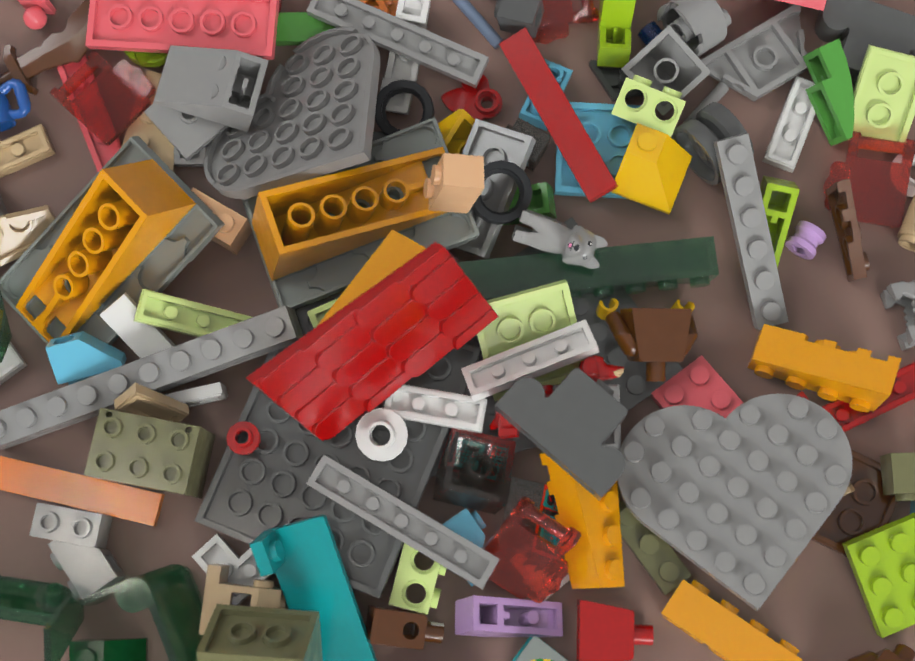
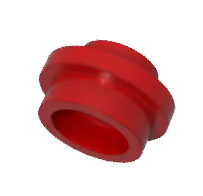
(253, 438)

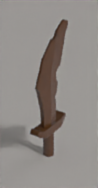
(55, 51)

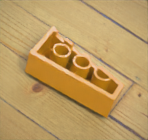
(824, 368)
(598, 554)
(721, 628)

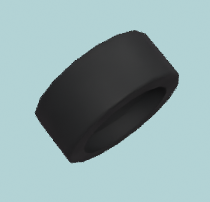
(397, 87)
(524, 199)

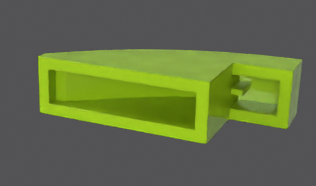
(614, 32)

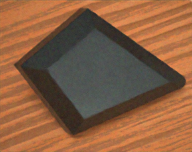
(612, 80)

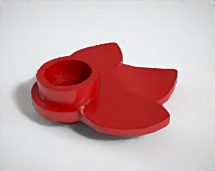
(472, 98)

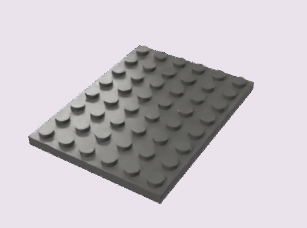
(271, 487)

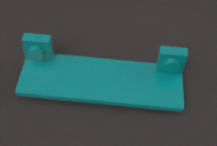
(316, 580)

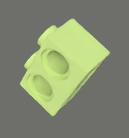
(646, 113)
(408, 574)

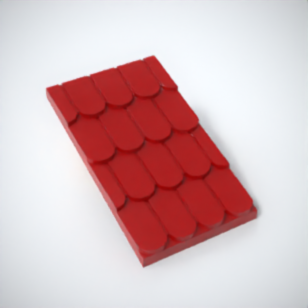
(380, 333)

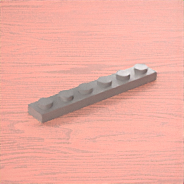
(403, 38)
(751, 230)
(403, 521)

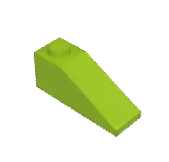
(779, 204)

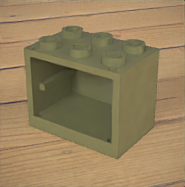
(150, 453)
(261, 635)

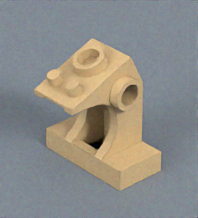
(220, 591)

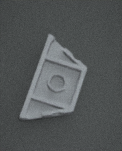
(762, 56)

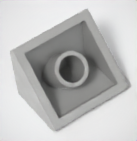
(669, 64)

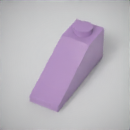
(507, 617)

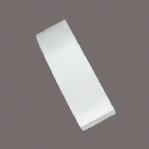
(400, 67)

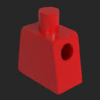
(608, 632)

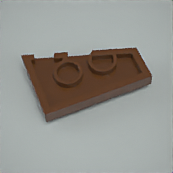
(847, 229)

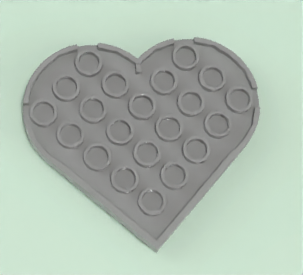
(308, 120)
(739, 488)

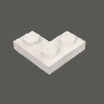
(241, 570)

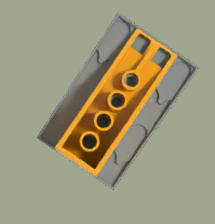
(329, 226)
(118, 235)

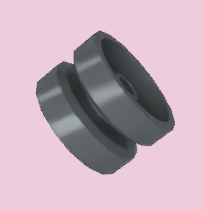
(697, 138)

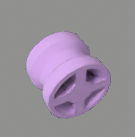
(805, 240)

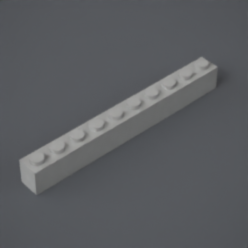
(157, 372)

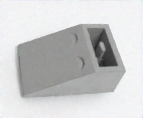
(212, 84)

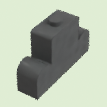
(864, 24)
(570, 426)

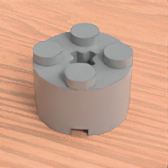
(697, 22)

